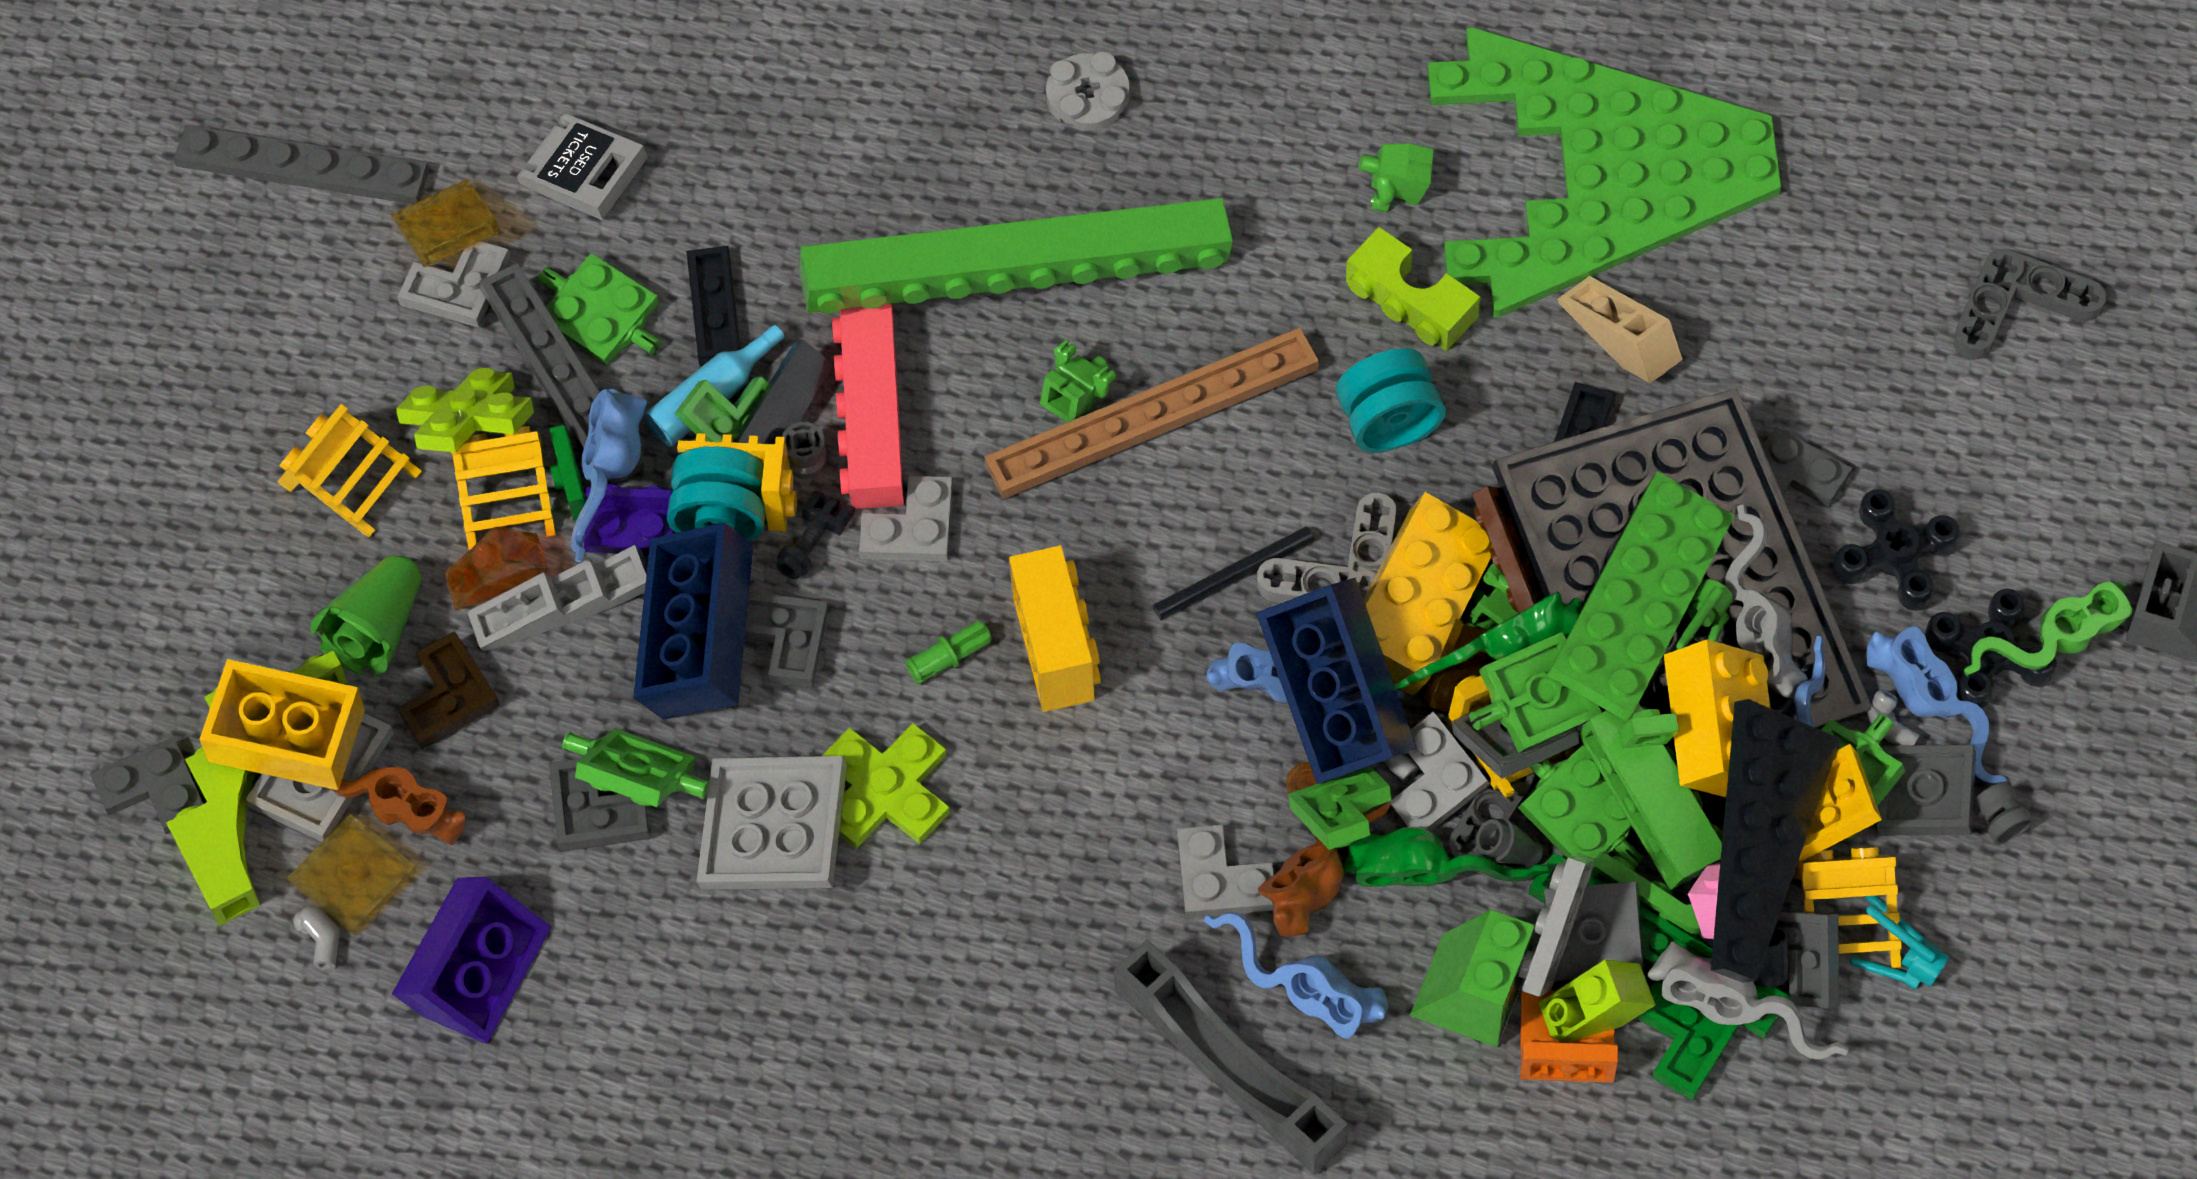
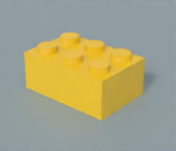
(1054, 628)
(1702, 692)
(282, 724)

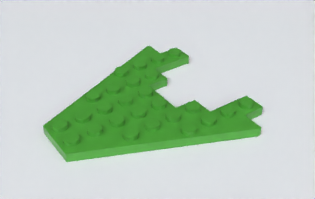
(1636, 163)

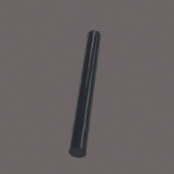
(1232, 573)

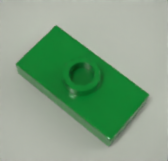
(565, 472)

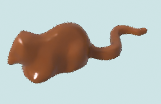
(399, 798)
(1307, 883)

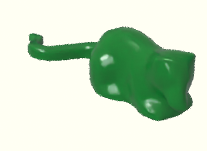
(1512, 635)
(1419, 859)

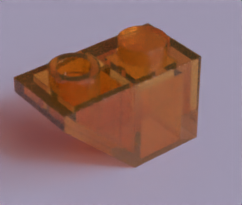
(495, 566)

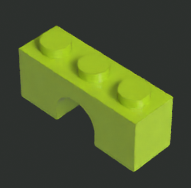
(1436, 312)

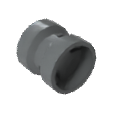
(805, 460)
(2002, 812)

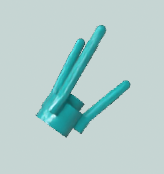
(1922, 960)

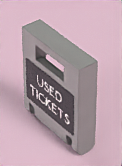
(574, 159)

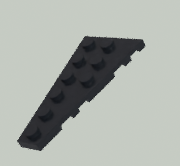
(1770, 803)

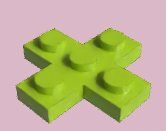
(454, 415)
(889, 785)

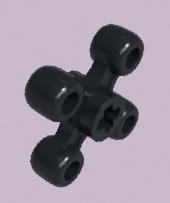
(1878, 512)
(1992, 663)

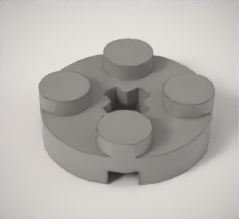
(1090, 69)

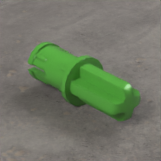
(948, 652)

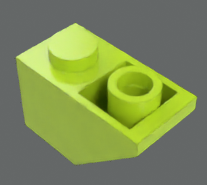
(1597, 1001)

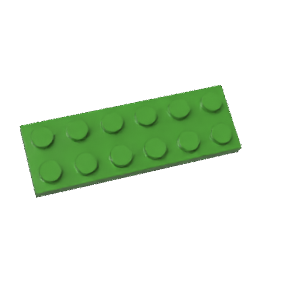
(1641, 596)

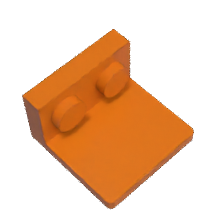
(1549, 1060)

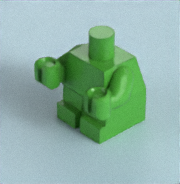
(1398, 172)
(1075, 383)
(1493, 609)

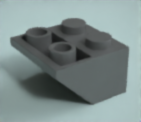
(2167, 603)

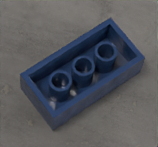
(693, 621)
(1336, 680)

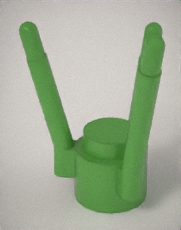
(1707, 608)

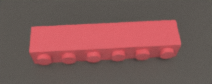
(869, 407)

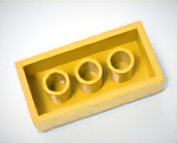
(1425, 585)

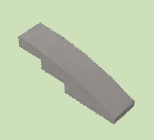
(560, 600)

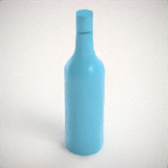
(725, 371)

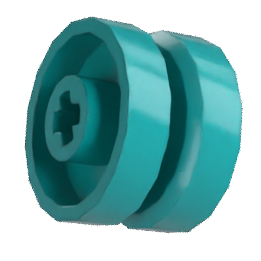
(1390, 400)
(717, 488)

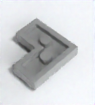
(458, 293)
(917, 534)
(1447, 781)
(1211, 884)

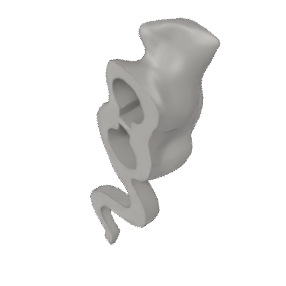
(1763, 623)
(1727, 1001)

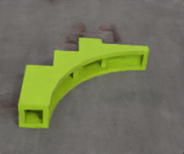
(214, 832)

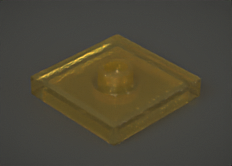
(445, 223)
(352, 874)

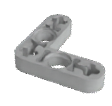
(1357, 567)

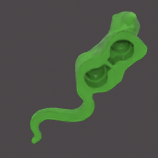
(2064, 627)

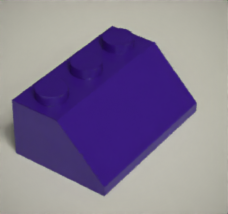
(472, 958)

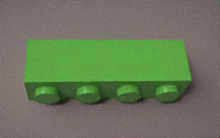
(1649, 792)

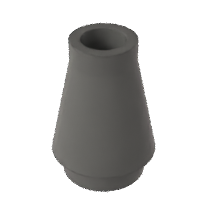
(1506, 843)

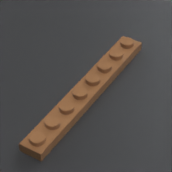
(1151, 413)

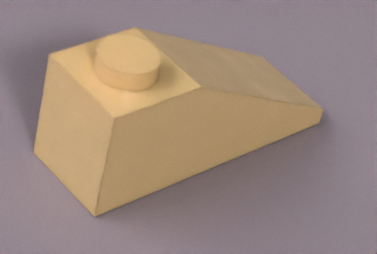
(1624, 328)

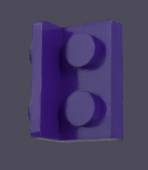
(628, 519)

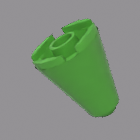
(370, 616)

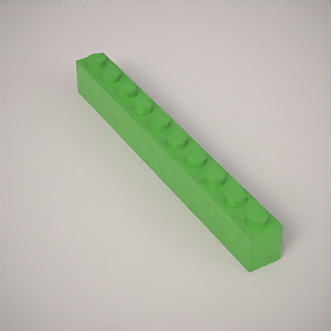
(1014, 255)

